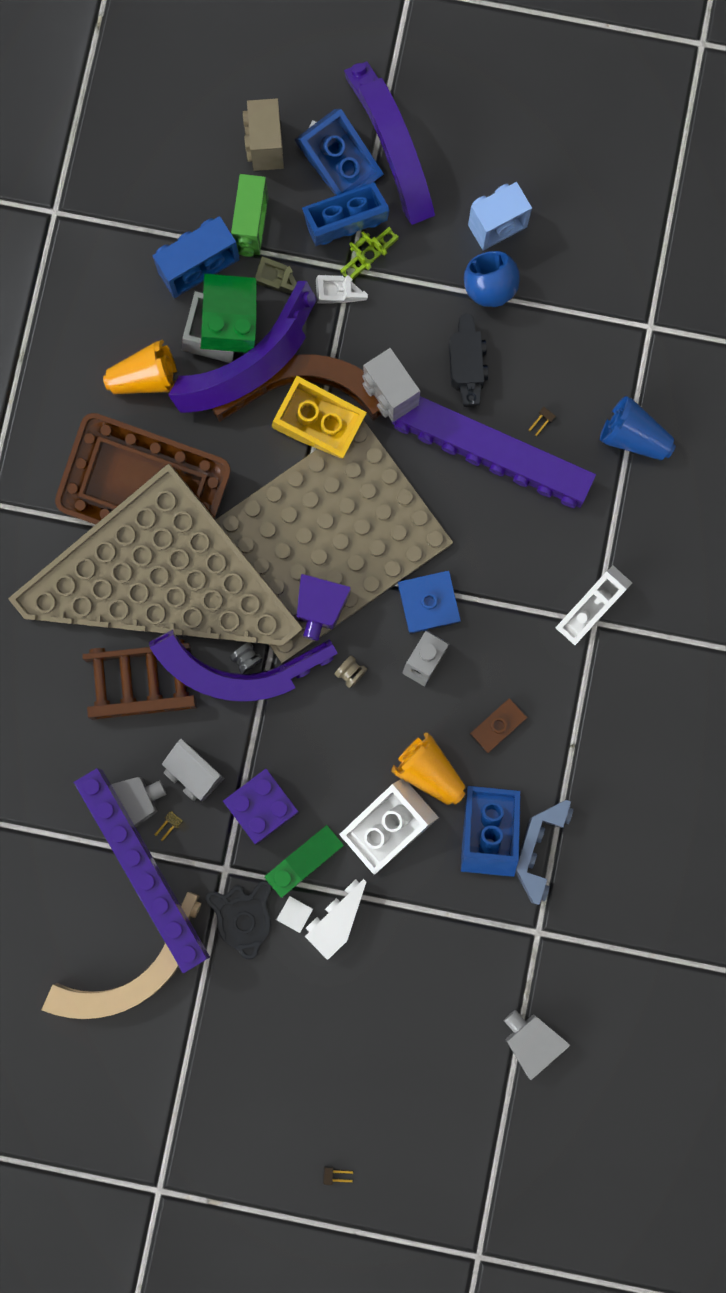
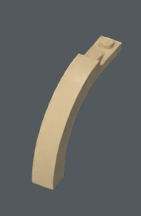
(96, 1004)

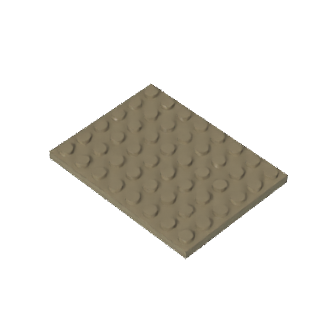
(339, 523)

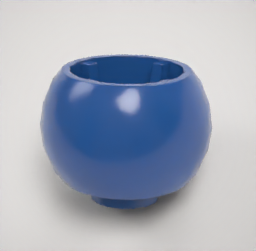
(491, 279)

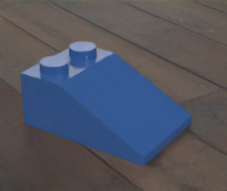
(338, 153)
(491, 831)

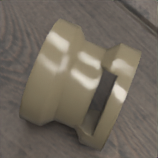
(348, 670)

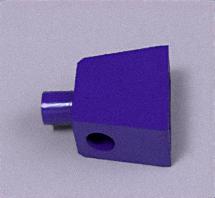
(320, 604)

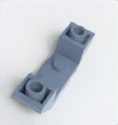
(535, 885)

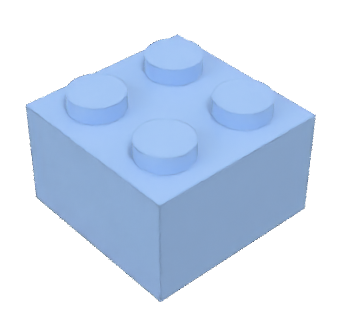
(499, 215)

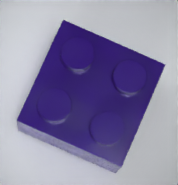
(261, 806)

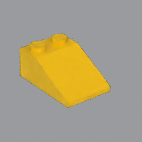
(318, 418)

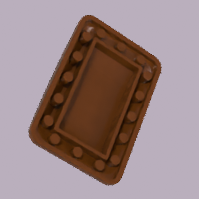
(116, 459)

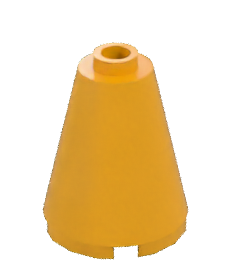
(143, 372)
(430, 771)

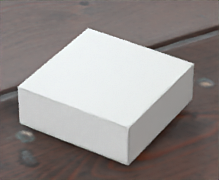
(294, 914)

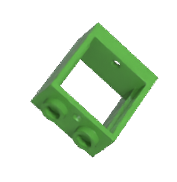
(250, 214)

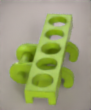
(360, 256)

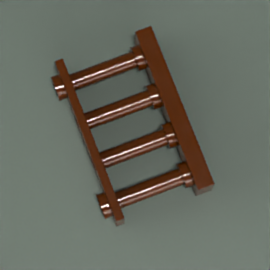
(129, 705)

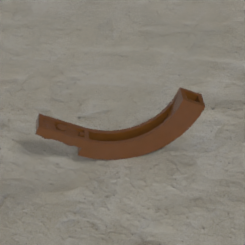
(316, 370)

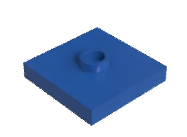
(429, 602)

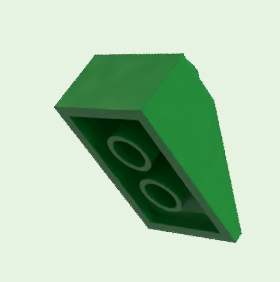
(228, 313)

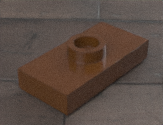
(498, 725)

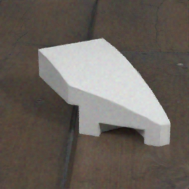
(338, 290)

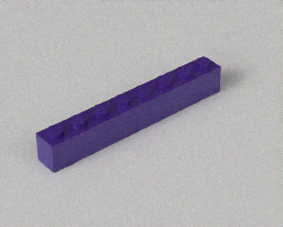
(497, 451)
(142, 870)

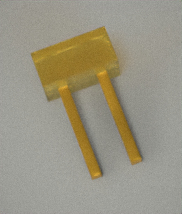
(174, 820)

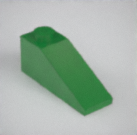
(303, 861)

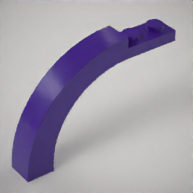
(394, 140)
(255, 367)
(232, 685)

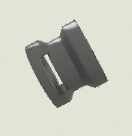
(246, 657)

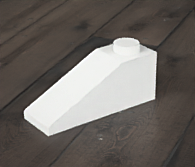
(593, 605)

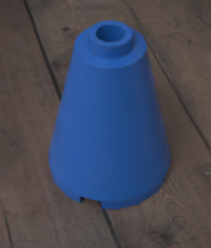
(636, 431)

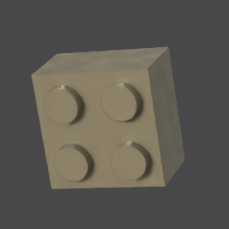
(263, 134)

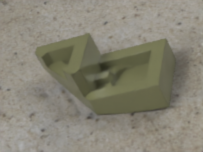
(275, 275)

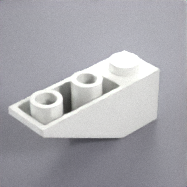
(334, 929)

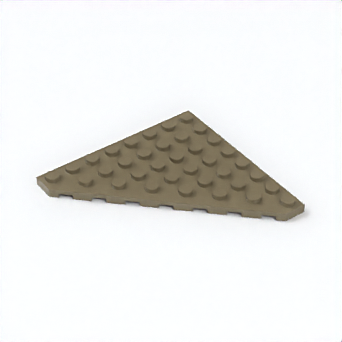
(159, 569)

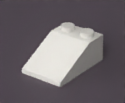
(388, 825)

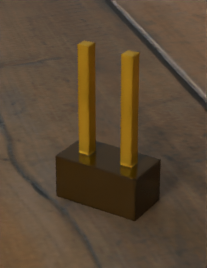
(547, 415)
(328, 1176)

